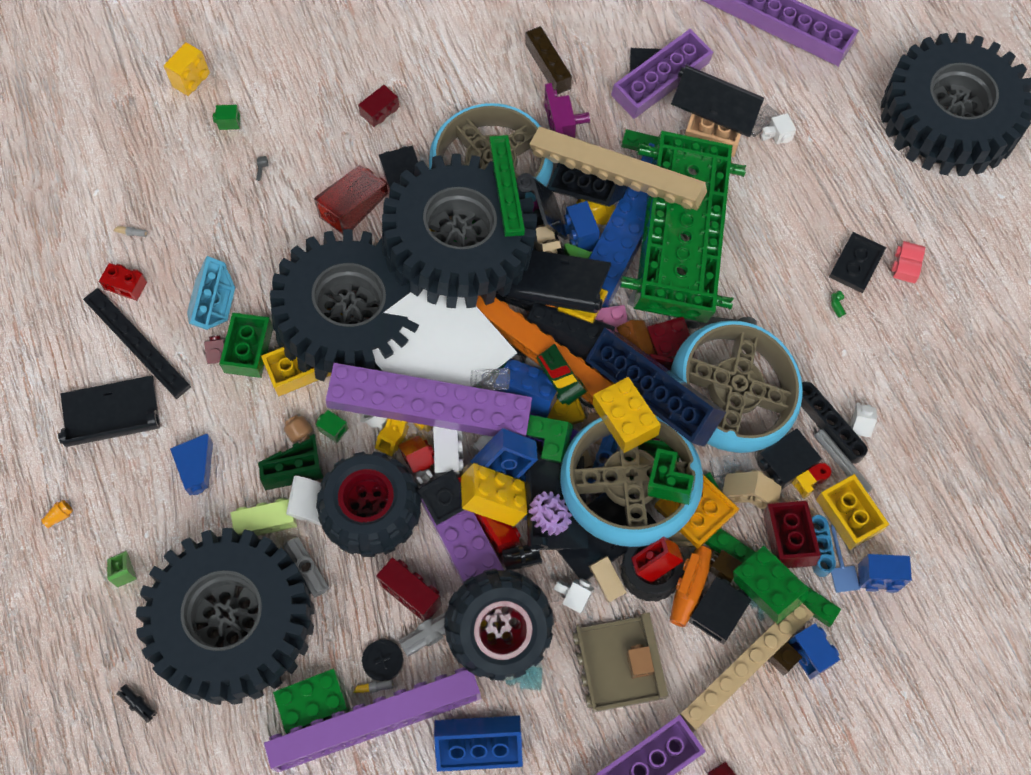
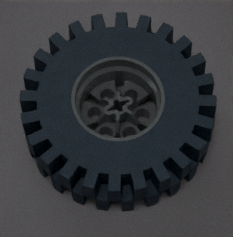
(983, 127)
(433, 259)
(323, 335)
(179, 602)

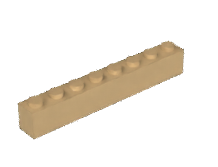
(744, 668)

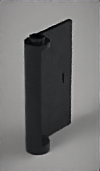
(717, 100)
(546, 201)
(562, 282)
(109, 411)
(546, 477)
(610, 511)

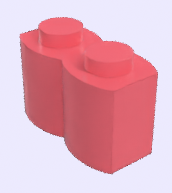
(908, 262)

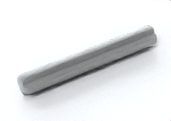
(840, 458)

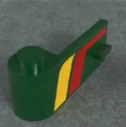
(561, 375)

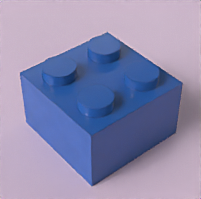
(581, 226)
(884, 572)
(815, 650)

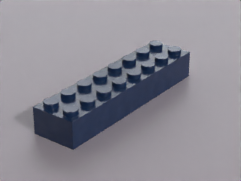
(662, 390)

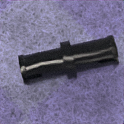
(136, 703)

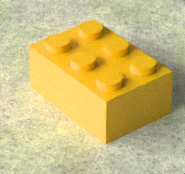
(285, 373)
(626, 414)
(493, 494)
(852, 512)

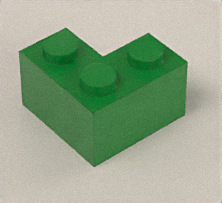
(556, 436)
(667, 483)

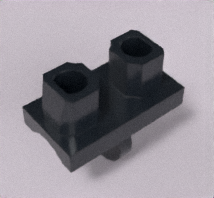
(521, 557)

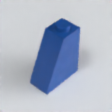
(194, 463)

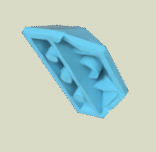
(211, 295)

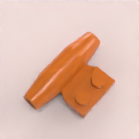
(690, 586)

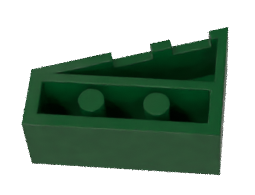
(300, 460)

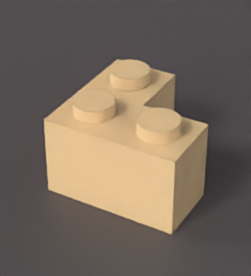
(752, 488)

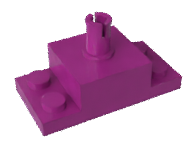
(560, 113)

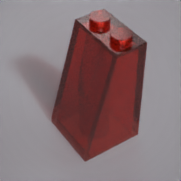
(350, 198)

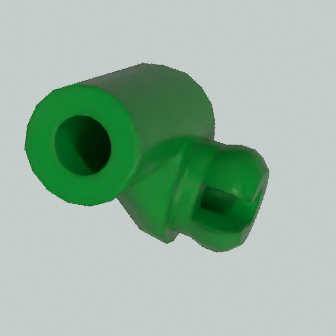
(836, 305)

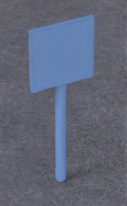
(844, 578)

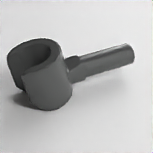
(261, 162)

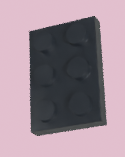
(857, 262)

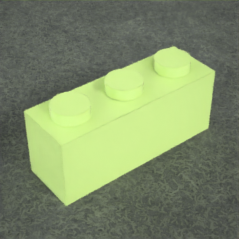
(263, 518)

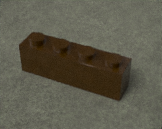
(548, 60)

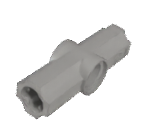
(300, 556)
(425, 635)

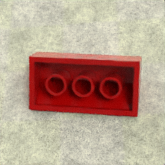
(499, 534)

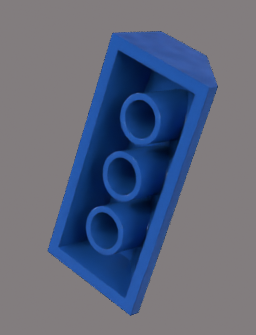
(478, 743)

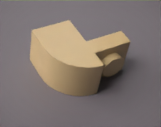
(545, 240)

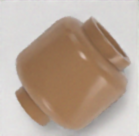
(298, 429)

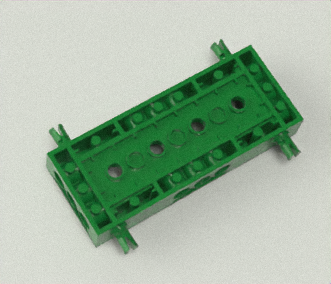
(662, 249)

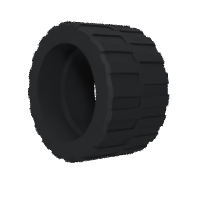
(643, 590)

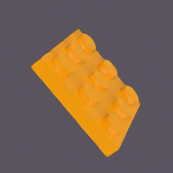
(711, 514)

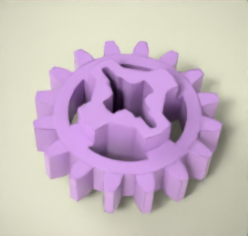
(550, 513)

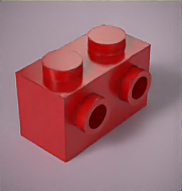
(123, 281)
(417, 454)
(657, 559)

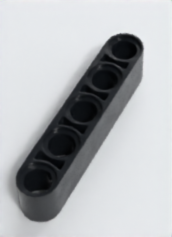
(840, 425)

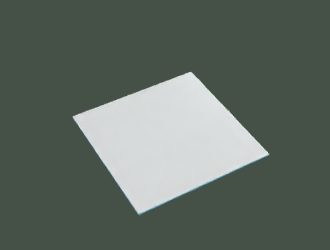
(446, 342)

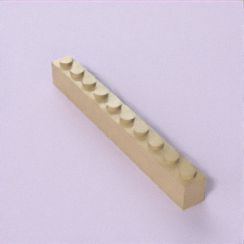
(619, 168)

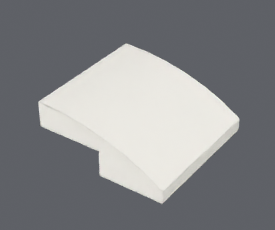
(304, 499)

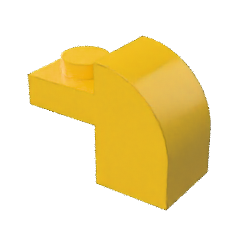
(391, 436)

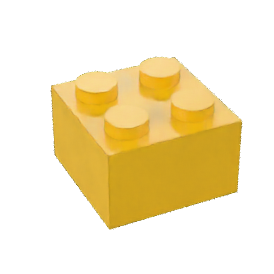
(186, 69)

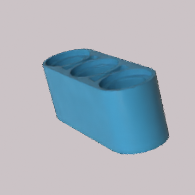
(827, 555)

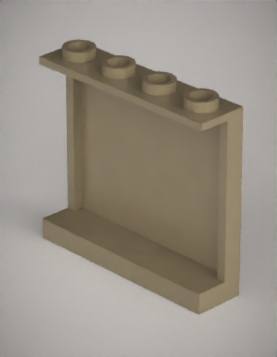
(606, 664)

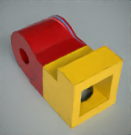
(816, 475)

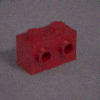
(379, 105)

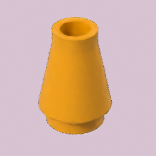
(59, 512)

